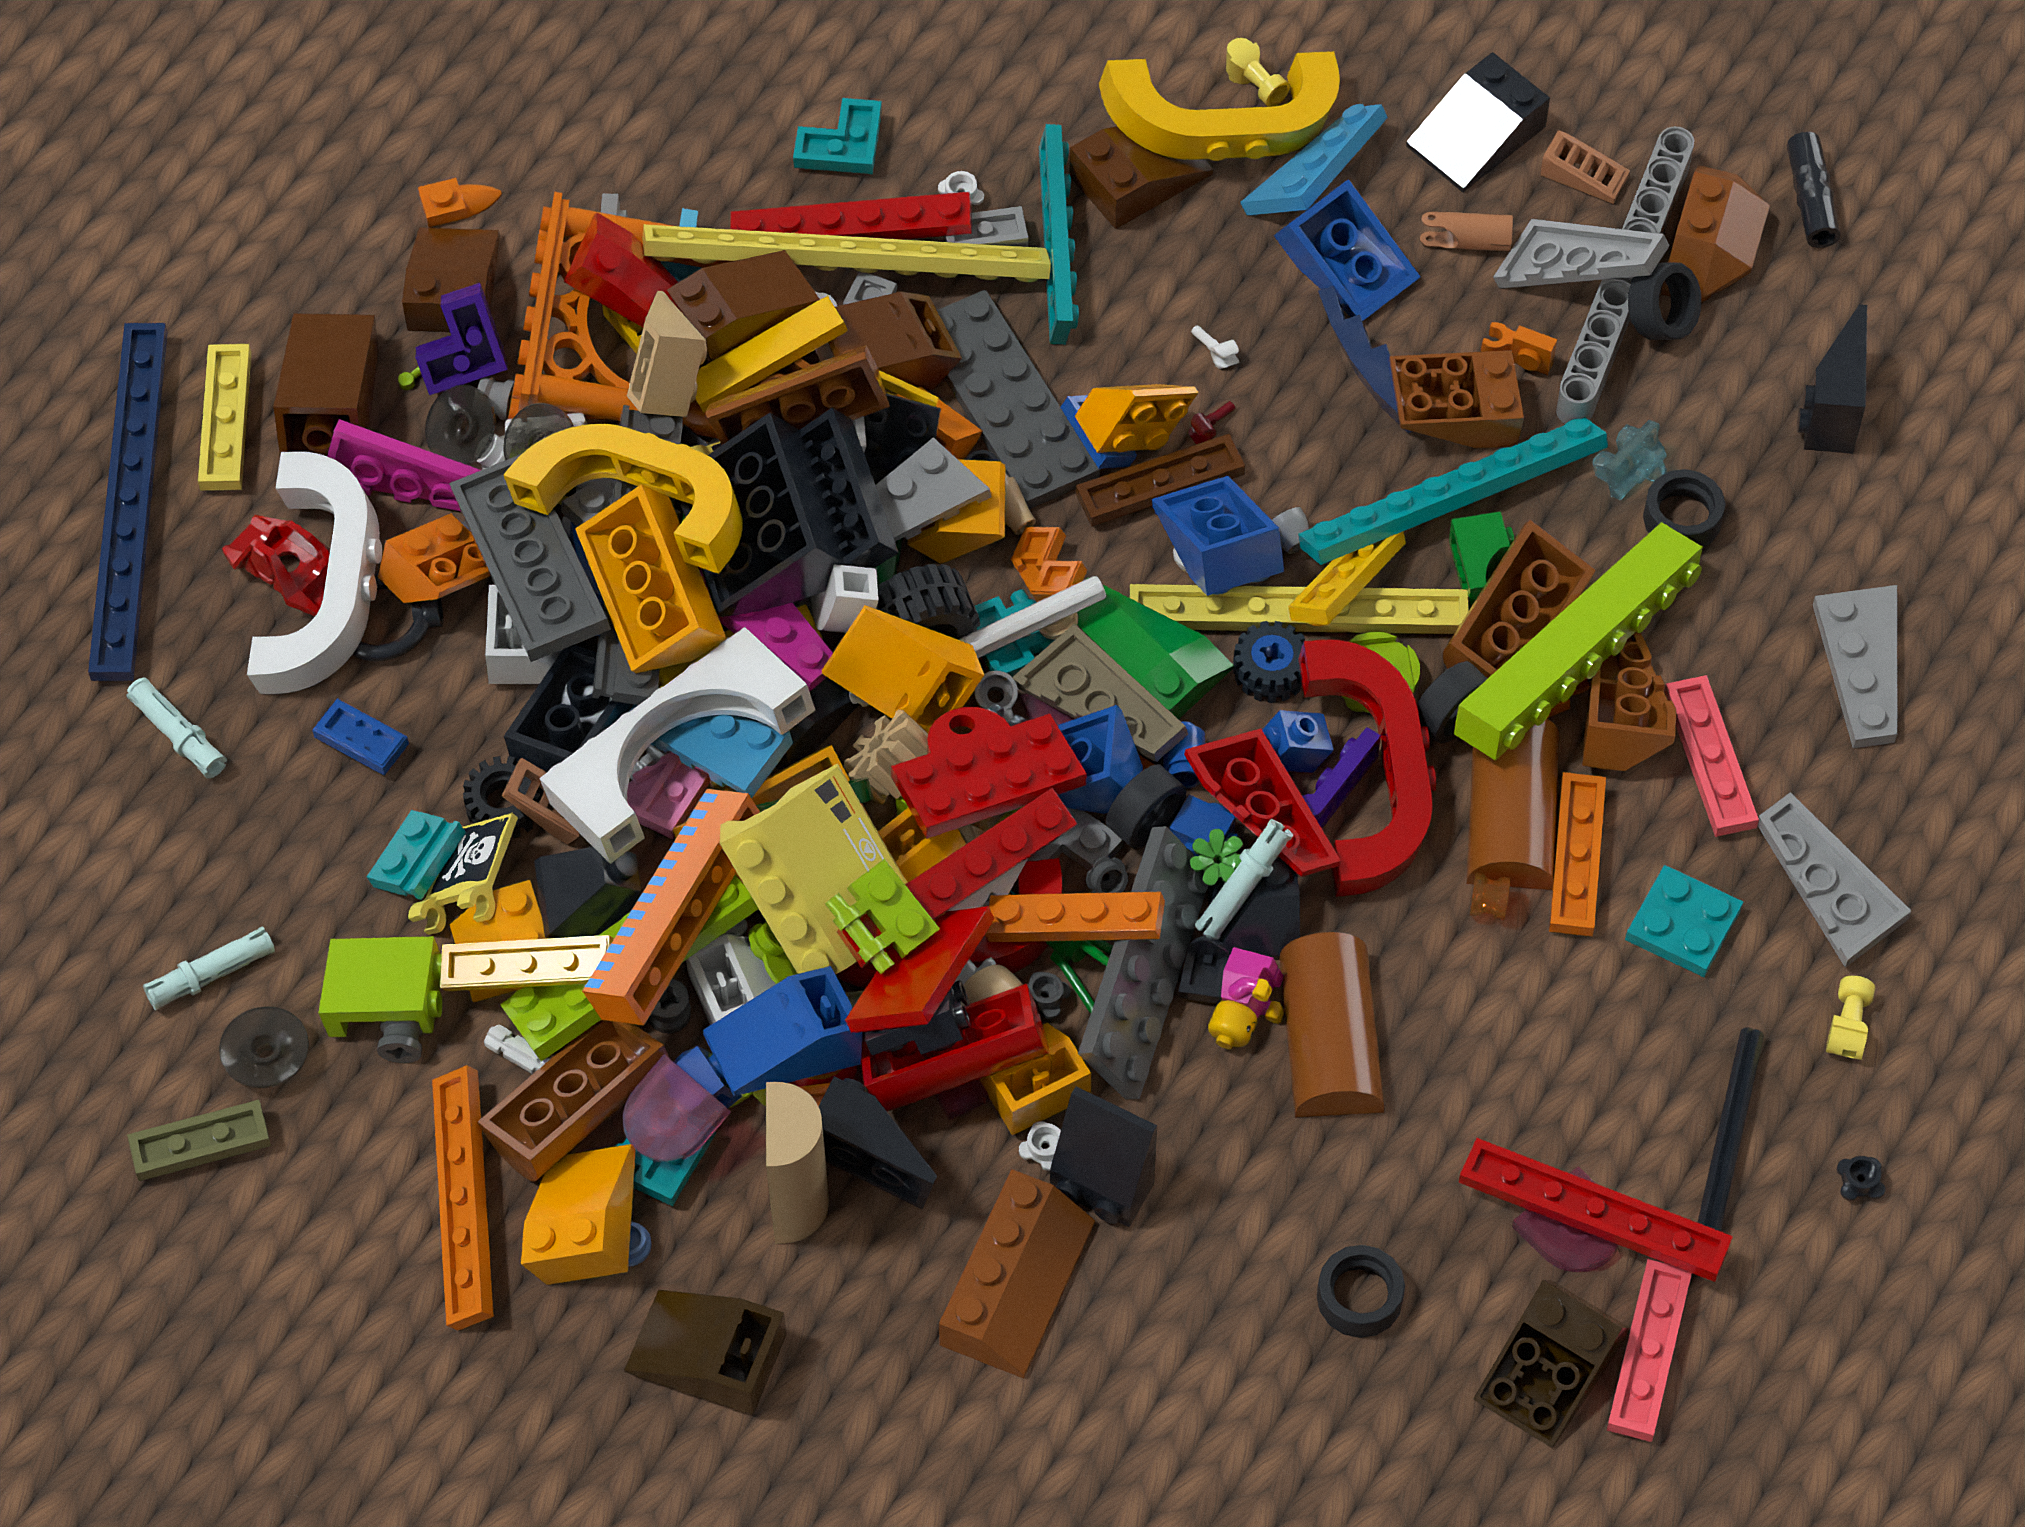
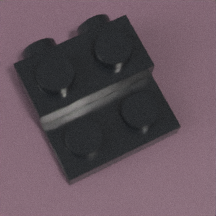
(938, 1035)

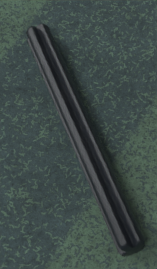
(1731, 1128)

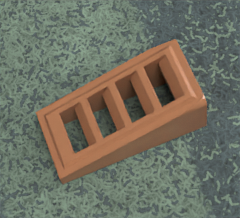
(1576, 151)
(538, 812)

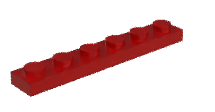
(876, 218)
(982, 860)
(1596, 1209)

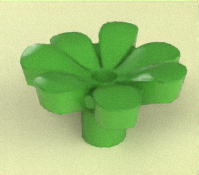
(1216, 851)

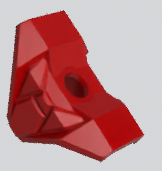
(260, 550)

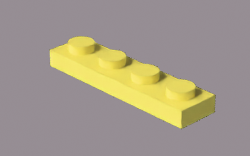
(224, 417)

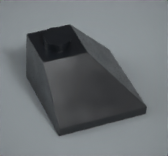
(585, 892)
(1268, 915)

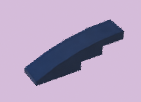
(1369, 364)

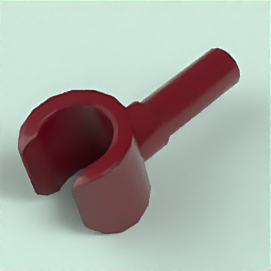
(1202, 425)

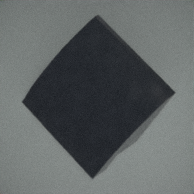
(802, 510)

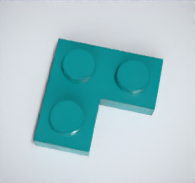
(846, 148)

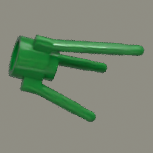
(1076, 952)

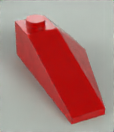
(616, 272)
(1256, 787)

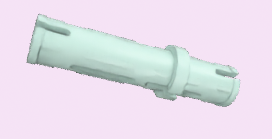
(186, 738)
(1253, 866)
(200, 972)

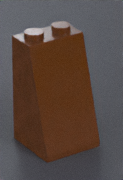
(325, 379)

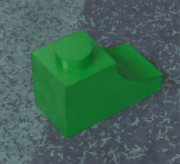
(1477, 549)

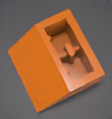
(432, 561)

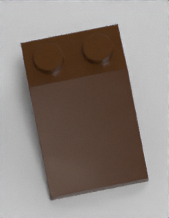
(1128, 178)
(444, 263)
(742, 299)

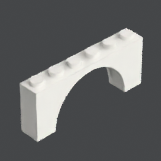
(732, 679)

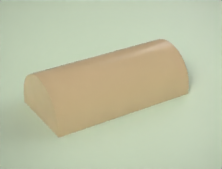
(795, 1162)

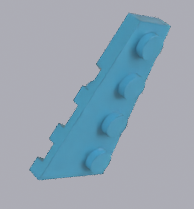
(1316, 165)
(728, 749)

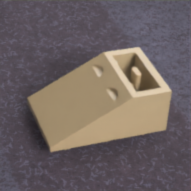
(666, 361)

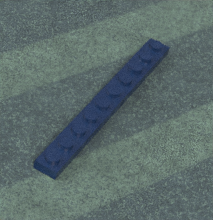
(128, 503)

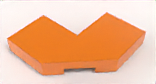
(1037, 562)

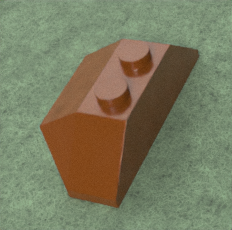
(1718, 230)

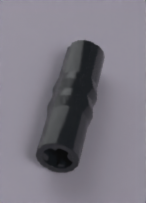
(1813, 190)

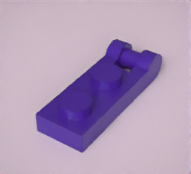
(1338, 783)

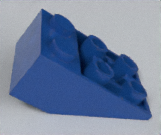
(786, 1033)

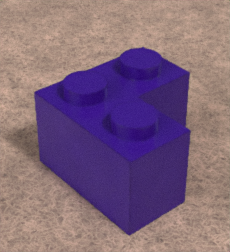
(470, 350)

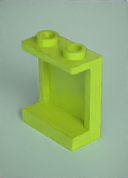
(381, 982)

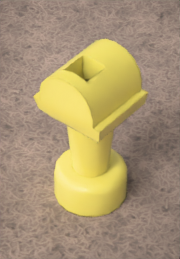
(1245, 67)
(1848, 1032)

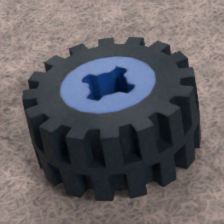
(1270, 677)

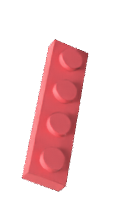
(1711, 756)
(1649, 1351)

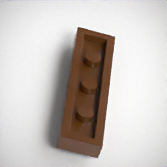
(1139, 484)

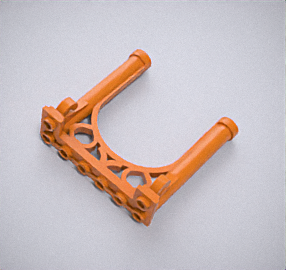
(557, 244)

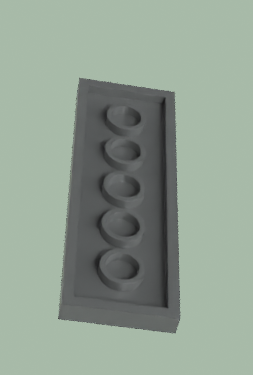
(1013, 403)
(530, 565)
(1144, 971)

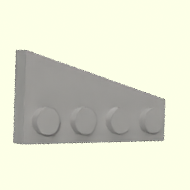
(1575, 252)
(927, 488)
(1862, 657)

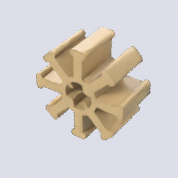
(892, 744)

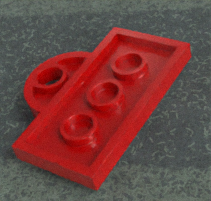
(984, 770)

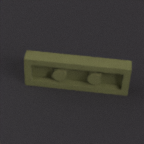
(198, 1140)

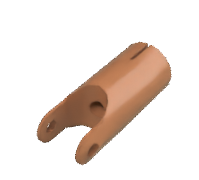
(1469, 231)

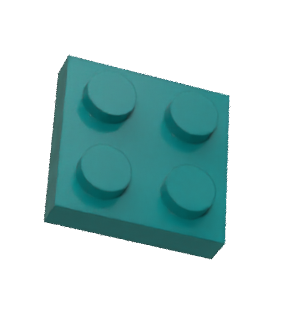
(1684, 921)

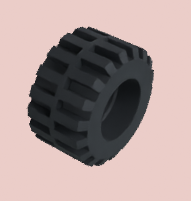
(930, 598)

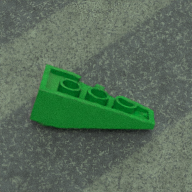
(1155, 650)

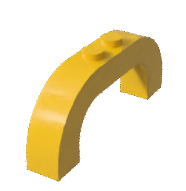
(1221, 132)
(611, 451)

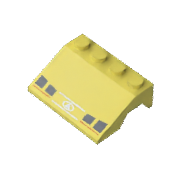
(801, 858)

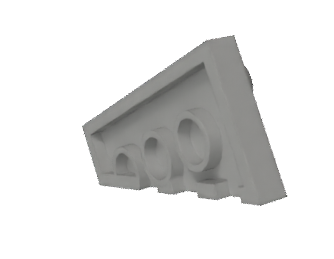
(1835, 885)

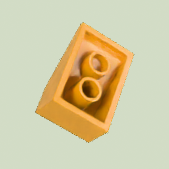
(581, 1217)

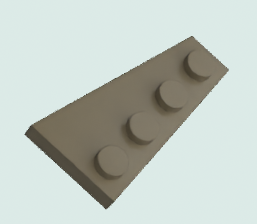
(1084, 679)

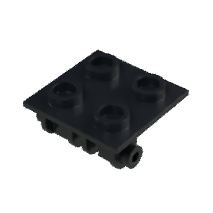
(898, 431)

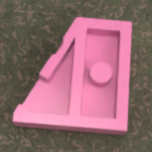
(666, 793)

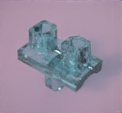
(1637, 459)

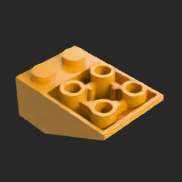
(904, 667)

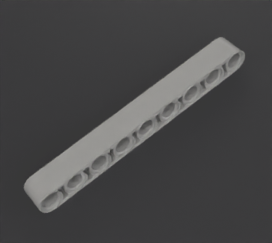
(1648, 213)

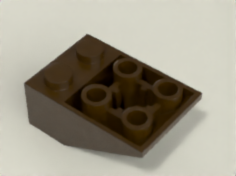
(709, 1347)
(1551, 1362)

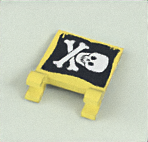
(468, 874)

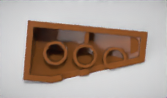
(1627, 710)

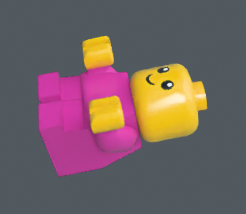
(1245, 996)

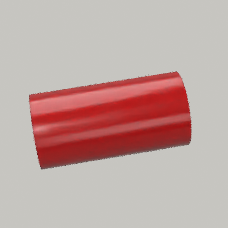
(1001, 1036)

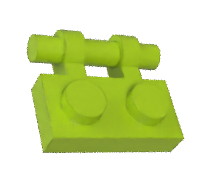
(891, 909)

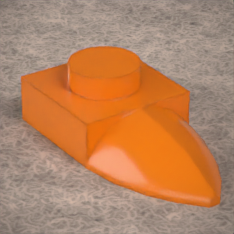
(451, 202)

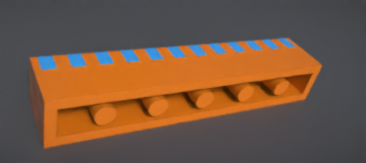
(668, 913)

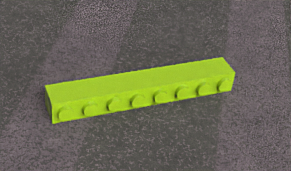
(1578, 641)

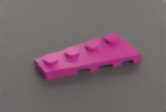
(396, 466)
(787, 636)

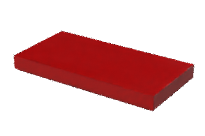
(920, 981)

